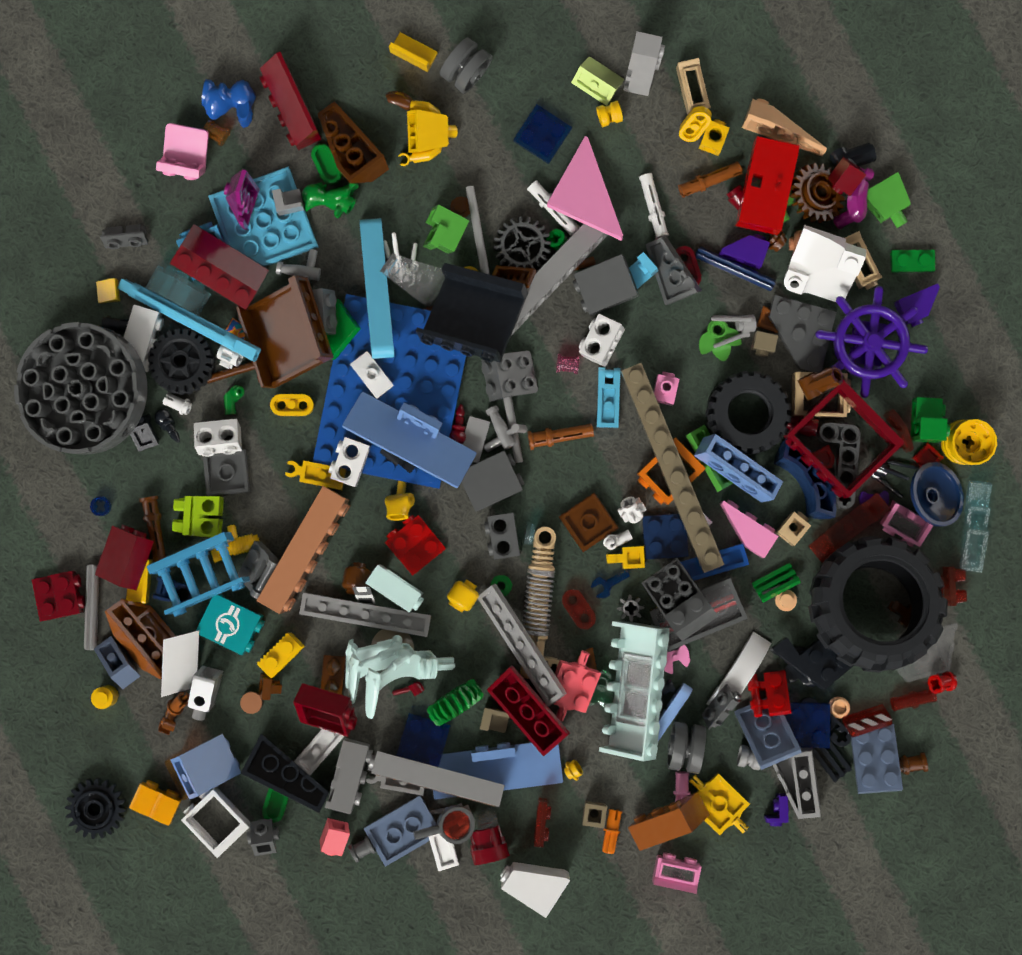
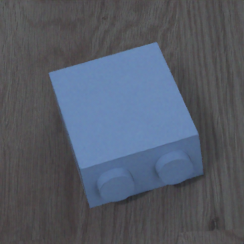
(206, 766)

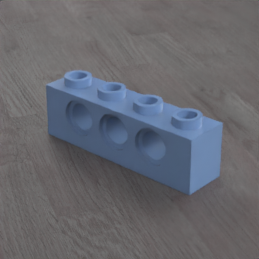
(738, 468)

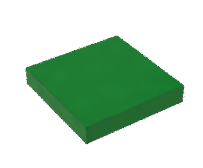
(345, 330)

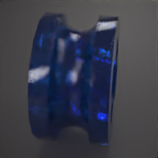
(93, 506)

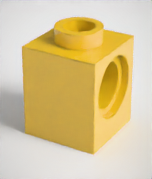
(710, 145)

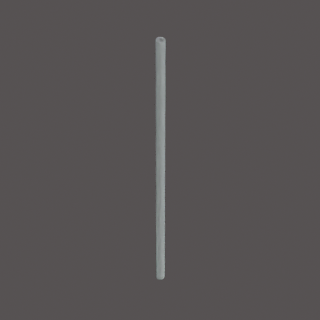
(480, 246)

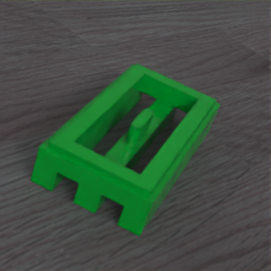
(773, 575)

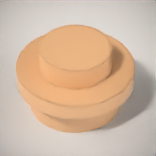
(786, 601)
(839, 707)

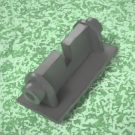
(114, 237)
(716, 711)

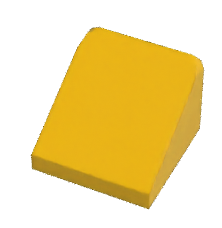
(108, 291)

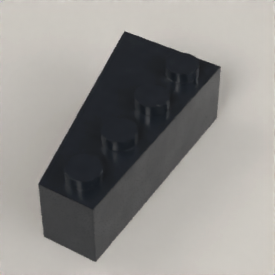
(278, 772)

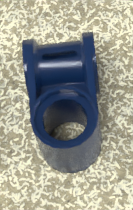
(161, 592)

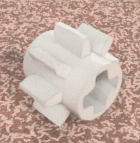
(228, 357)
(632, 509)

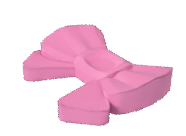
(680, 654)

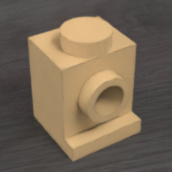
(793, 537)

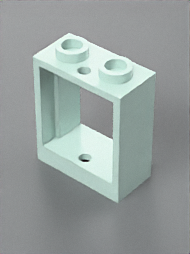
(395, 588)

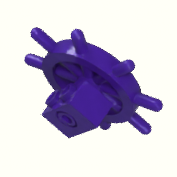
(870, 341)

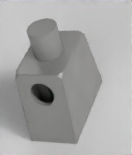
(204, 691)

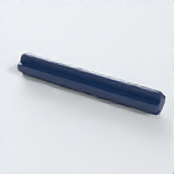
(735, 268)

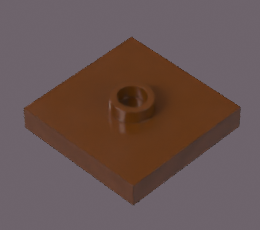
(588, 522)

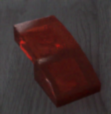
(902, 431)

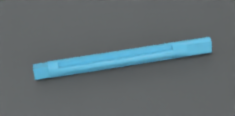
(190, 319)

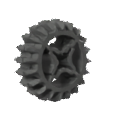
(515, 228)

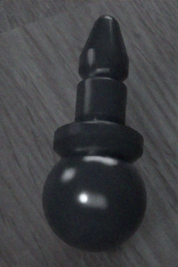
(164, 419)

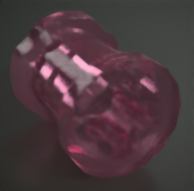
(567, 364)

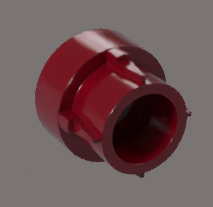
(488, 846)

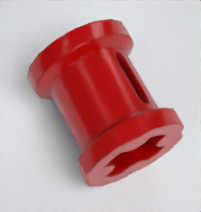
(939, 683)

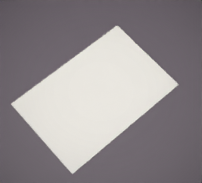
(179, 662)

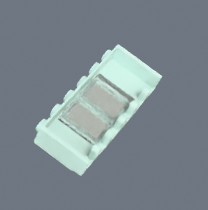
(636, 690)

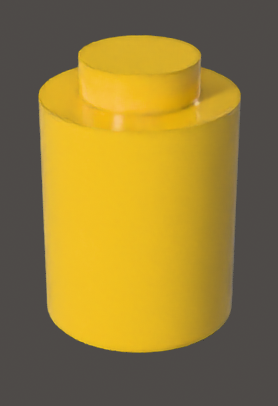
(104, 697)

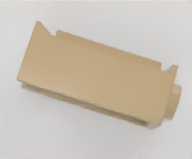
(682, 68)
(871, 280)

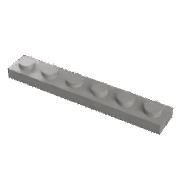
(365, 614)
(521, 645)

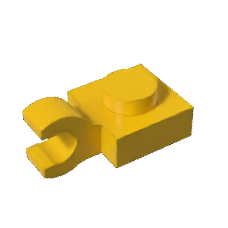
(630, 558)

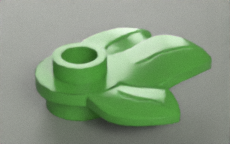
(710, 338)

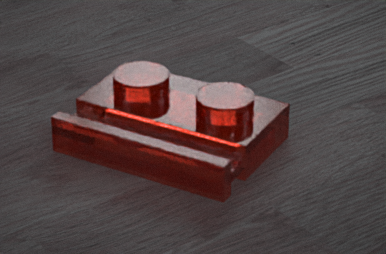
(543, 813)

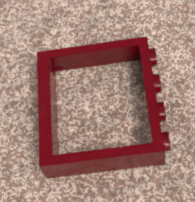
(869, 415)

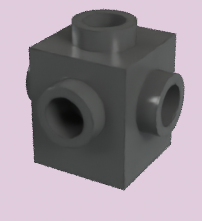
(263, 836)

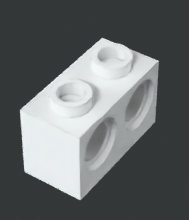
(606, 341)
(217, 432)
(355, 464)

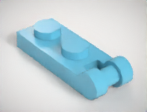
(608, 398)

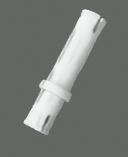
(543, 197)
(653, 204)

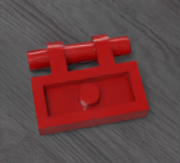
(777, 694)

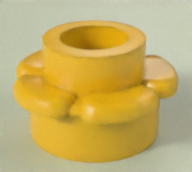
(573, 770)

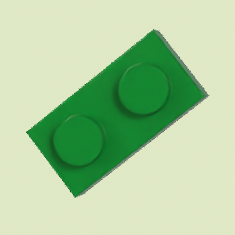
(912, 261)

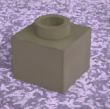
(764, 343)
(599, 820)

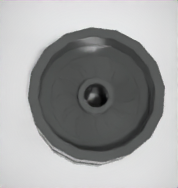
(466, 65)
(686, 747)

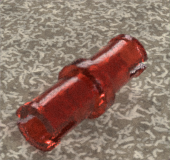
(912, 699)

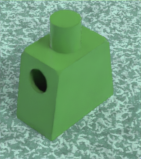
(889, 200)

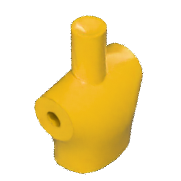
(399, 503)

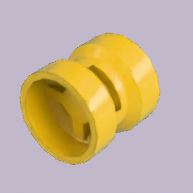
(609, 114)

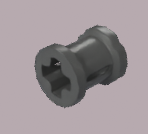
(361, 849)

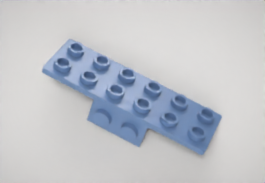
(410, 437)
(506, 764)

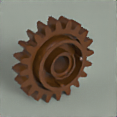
(806, 185)

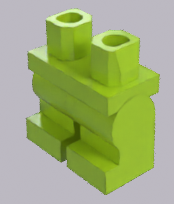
(196, 515)

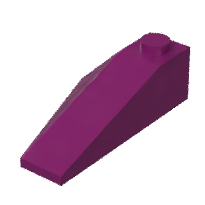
(242, 196)

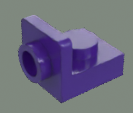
(780, 806)

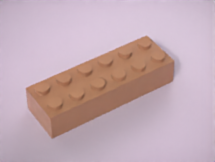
(303, 551)

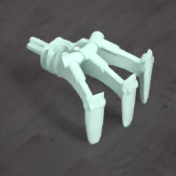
(395, 660)

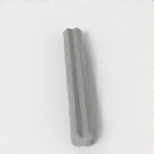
(91, 608)

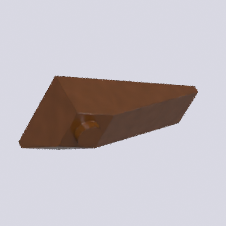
(352, 150)

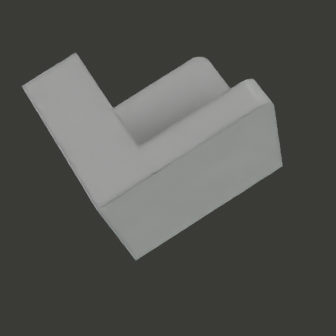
(288, 201)

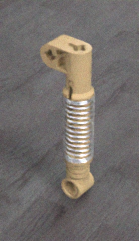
(539, 594)

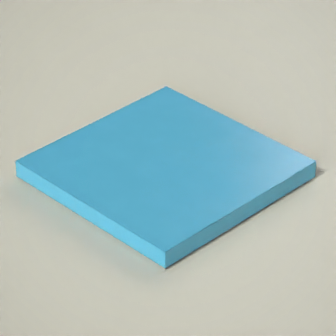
(268, 235)

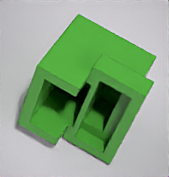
(445, 230)

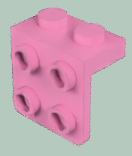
(184, 151)

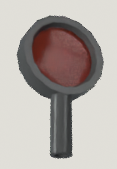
(453, 825)

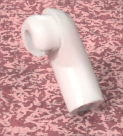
(615, 540)

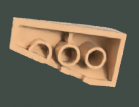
(770, 122)

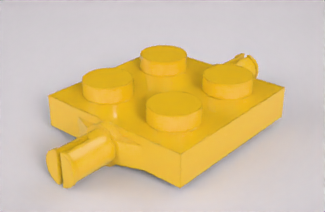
(722, 803)

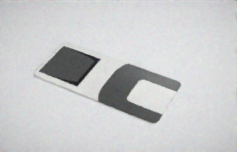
(364, 595)

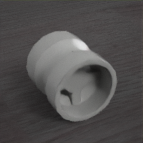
(745, 757)

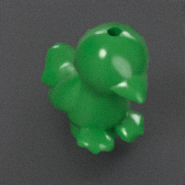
(336, 199)

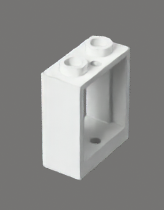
(202, 834)

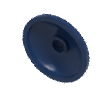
(937, 494)

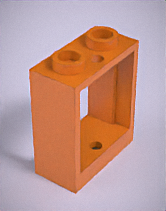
(686, 456)

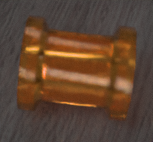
(216, 132)

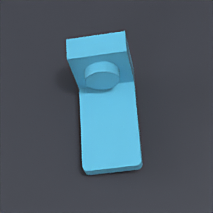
(642, 270)

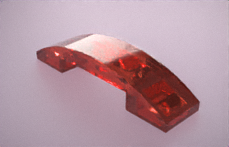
(849, 526)

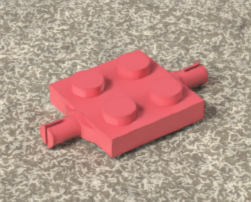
(579, 684)

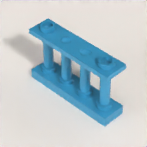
(201, 552)

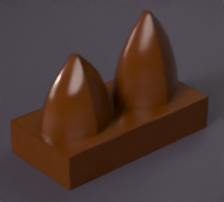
(333, 673)

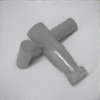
(300, 270)
(502, 431)

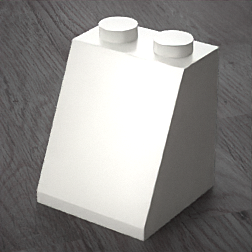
(534, 885)

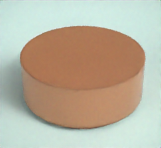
(251, 702)

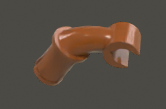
(174, 708)

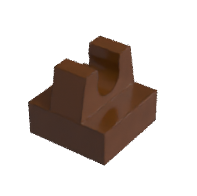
(268, 686)

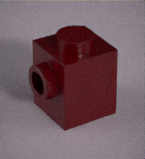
(846, 177)

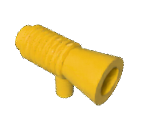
(238, 546)

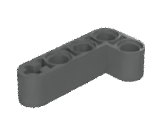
(843, 445)

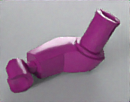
(856, 203)

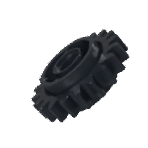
(82, 810)

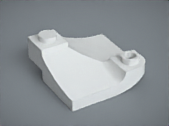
(823, 264)

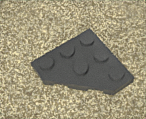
(797, 330)

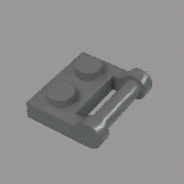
(259, 567)

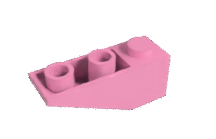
(751, 534)

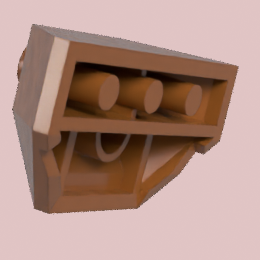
(140, 633)

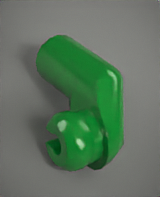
(231, 398)

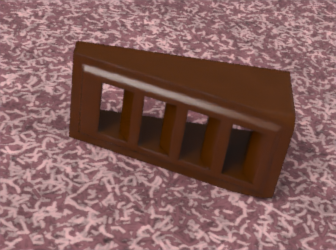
(514, 273)

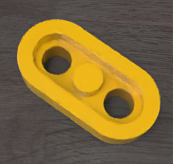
(695, 124)
(292, 405)

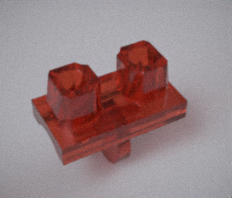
(950, 576)

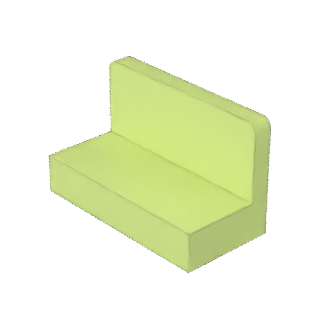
(597, 80)

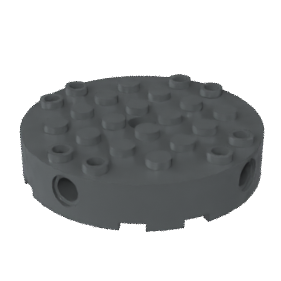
(110, 384)

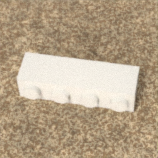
(142, 330)

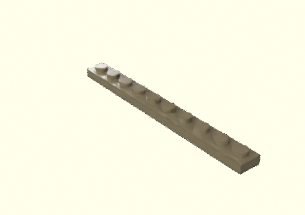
(672, 468)

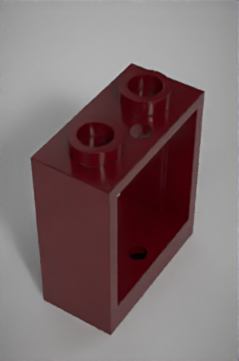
(325, 710)

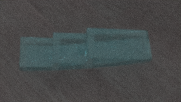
(975, 526)

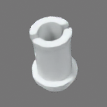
(177, 403)

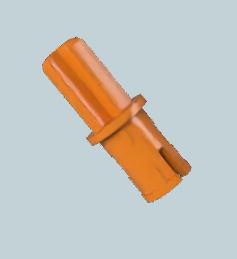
(611, 831)

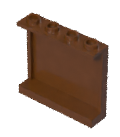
(287, 332)

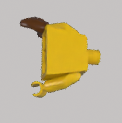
(426, 128)

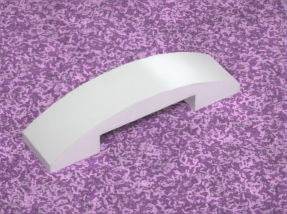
(744, 665)

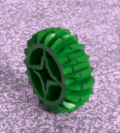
(455, 702)

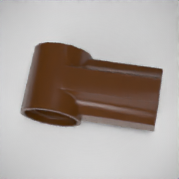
(817, 383)

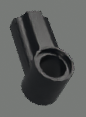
(858, 155)

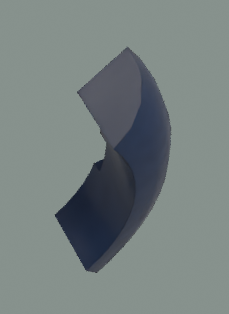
(818, 494)

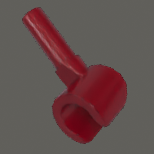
(416, 688)

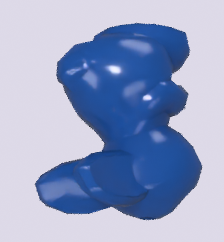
(220, 99)

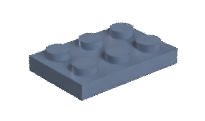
(768, 736)
(876, 761)
(393, 832)

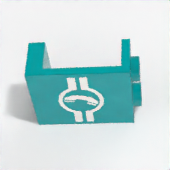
(230, 625)

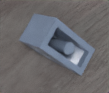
(116, 662)

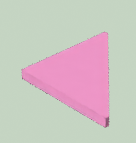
(584, 195)

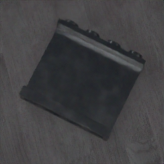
(474, 313)

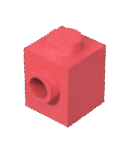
(334, 837)

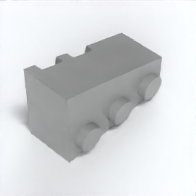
(644, 60)
(349, 776)
(800, 783)

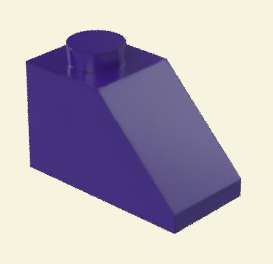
(747, 251)
(922, 300)

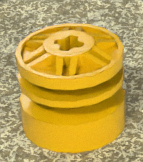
(981, 442)

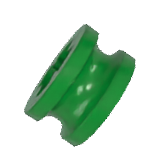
(561, 241)

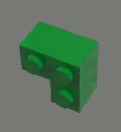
(927, 420)

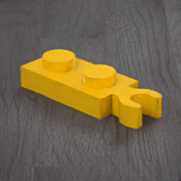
(316, 474)

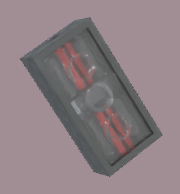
(723, 600)

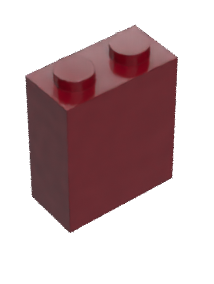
(124, 557)

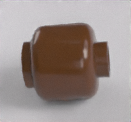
(355, 577)

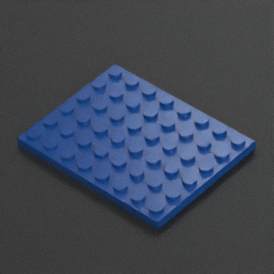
(420, 376)

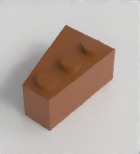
(668, 821)

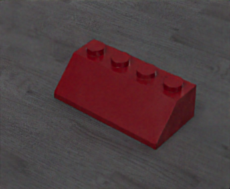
(289, 102)
(219, 266)
(528, 711)

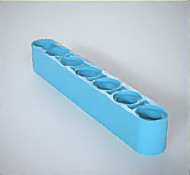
(376, 289)

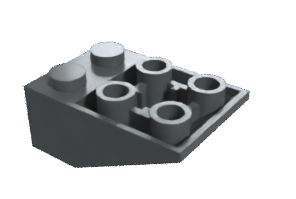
(679, 599)

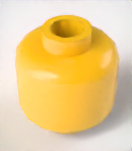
(463, 595)

